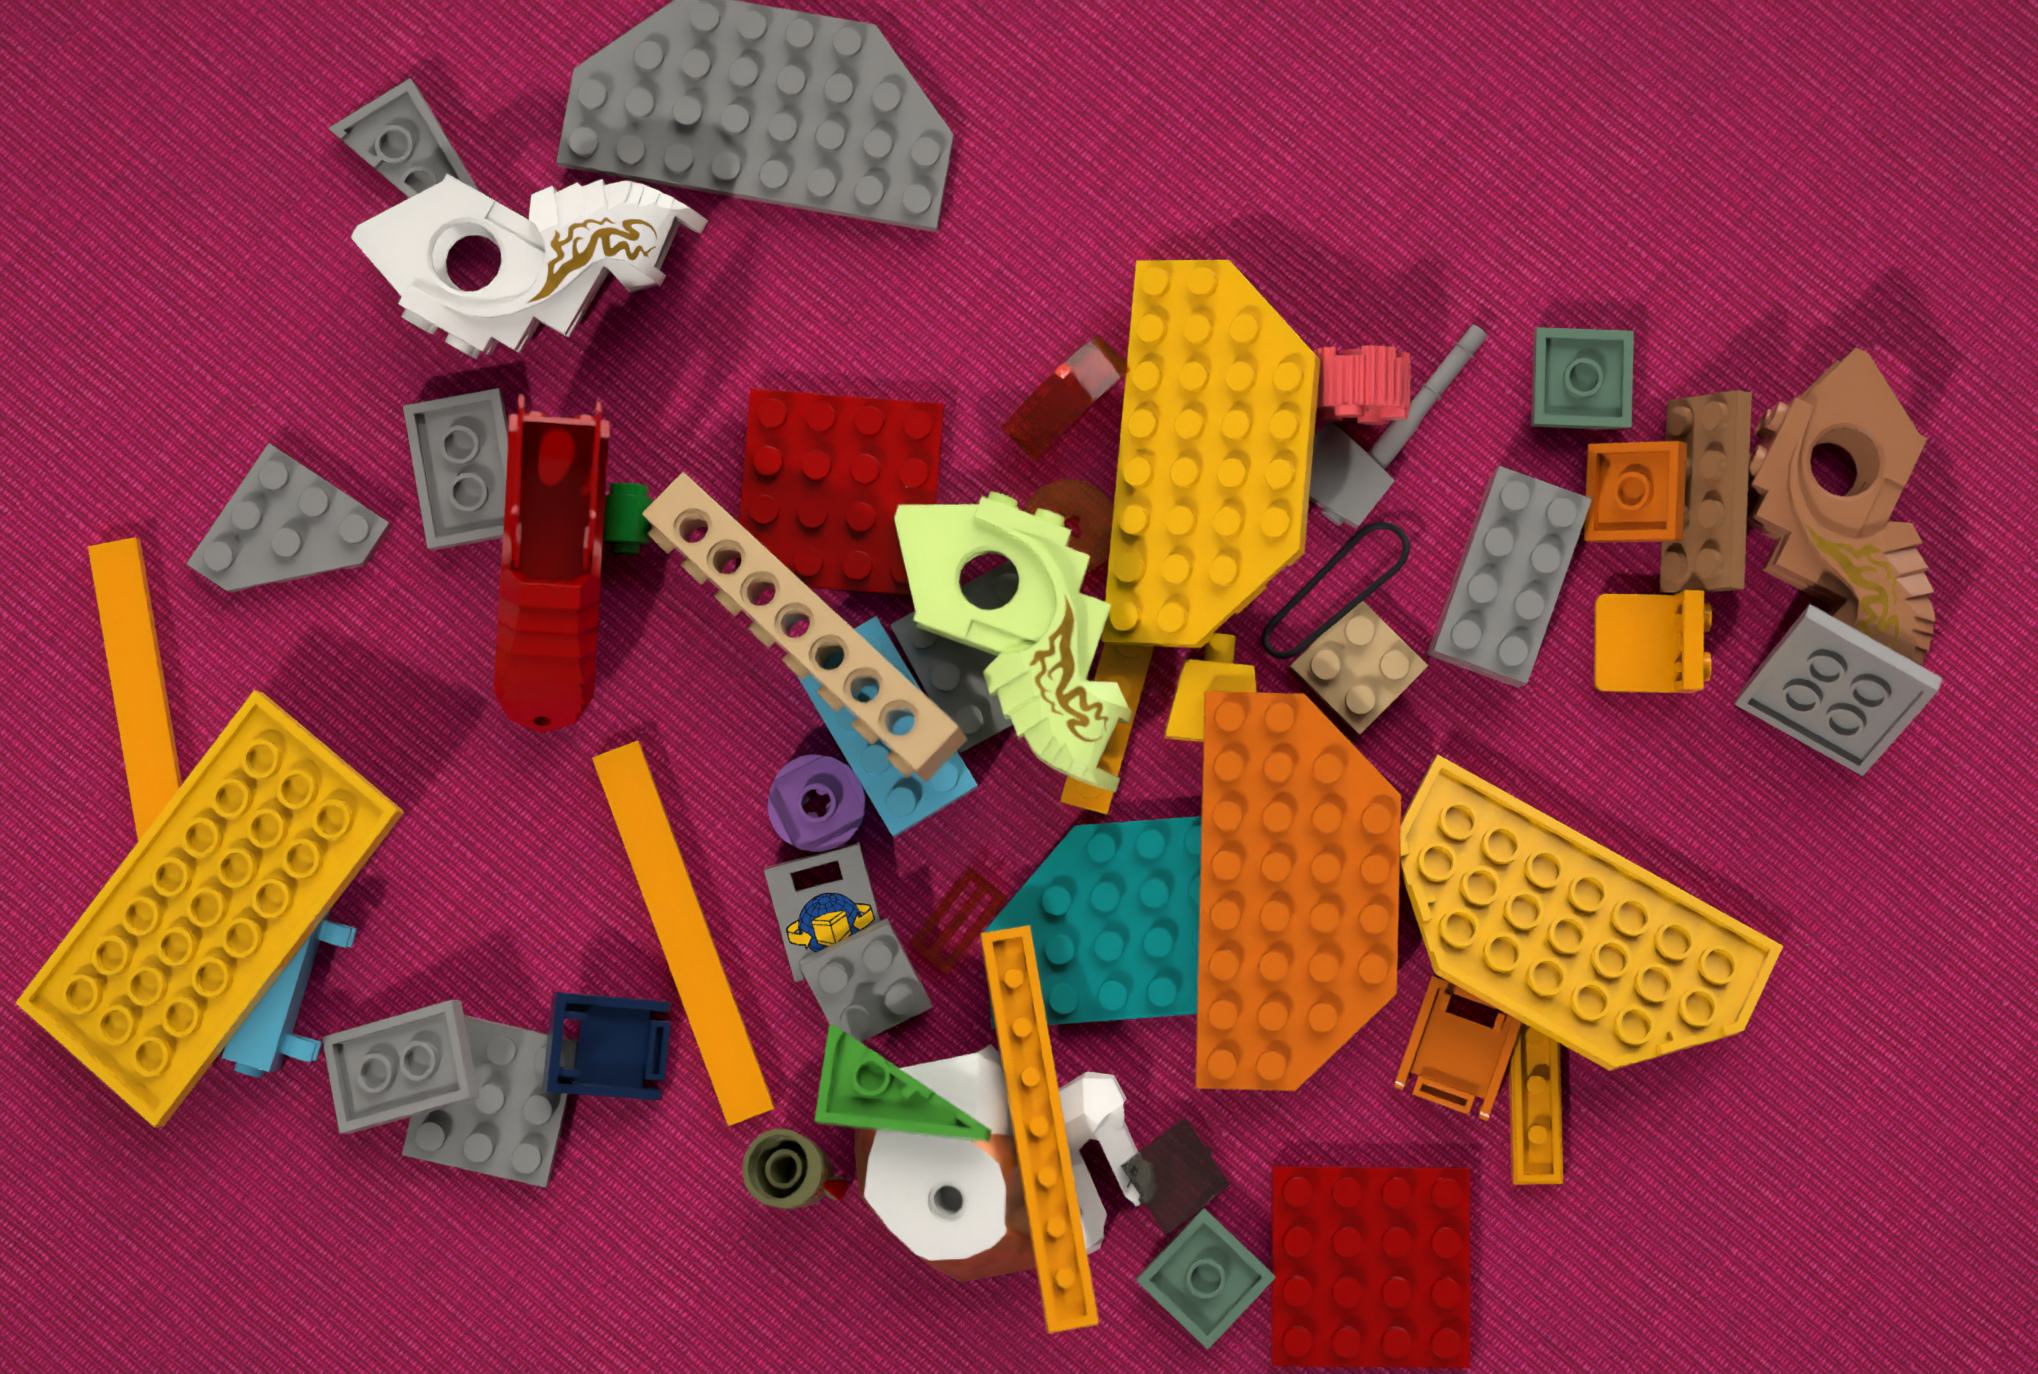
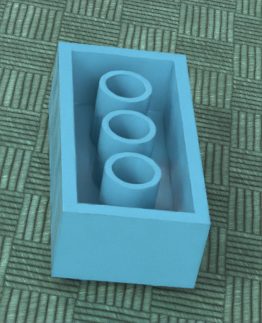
(898, 799)

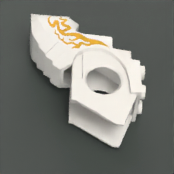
(547, 262)

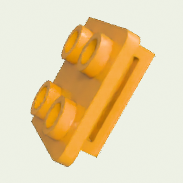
(1651, 642)

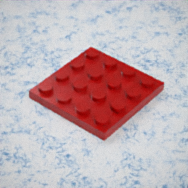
(829, 480)
(1370, 1266)

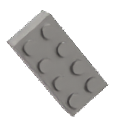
(1509, 577)

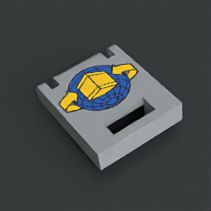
(822, 913)

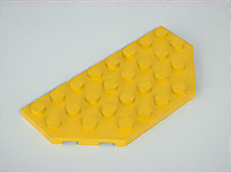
(1206, 454)
(1570, 928)

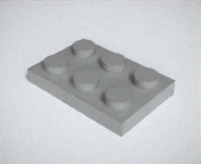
(460, 466)
(400, 1067)

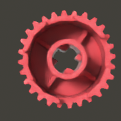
(1363, 385)

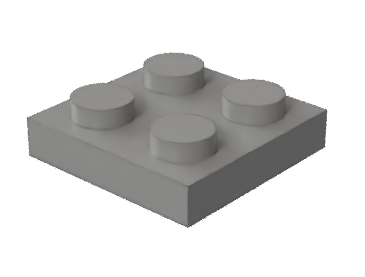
(866, 982)

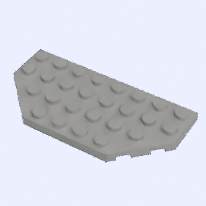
(762, 112)

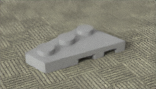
(403, 140)

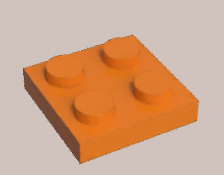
(1636, 492)

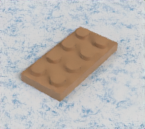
(1715, 493)

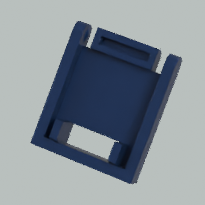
(613, 1046)

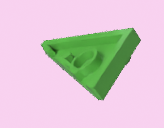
(873, 1094)

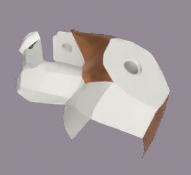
(964, 1198)

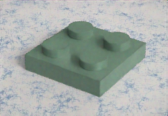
(1582, 378)
(1205, 1278)

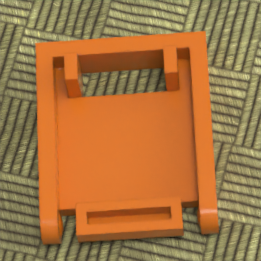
(1455, 1054)

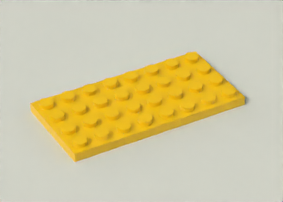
(209, 908)

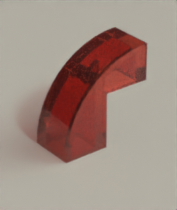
(1065, 398)

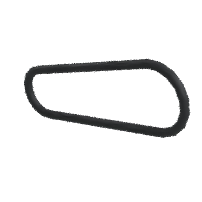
(1351, 605)

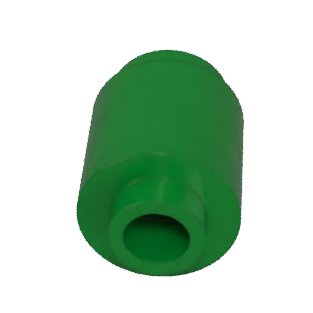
(623, 519)

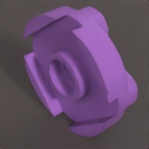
(808, 830)

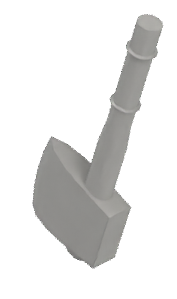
(1350, 480)

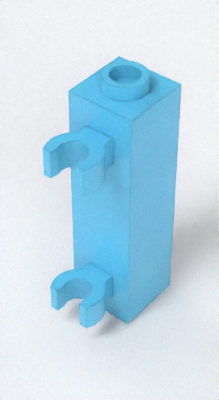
(267, 1031)

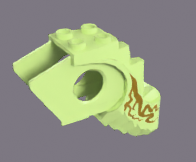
(1039, 637)

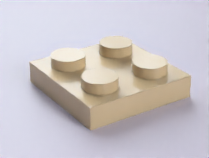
(1358, 667)

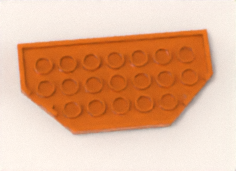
(1289, 892)

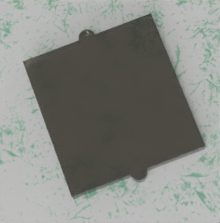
(1175, 1175)

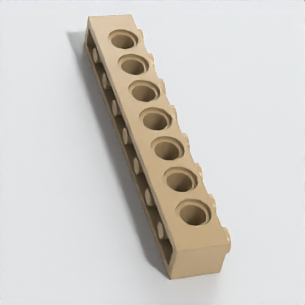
(688, 507)

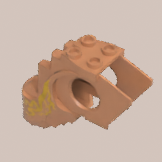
(1844, 544)

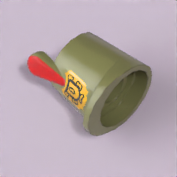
(790, 1171)

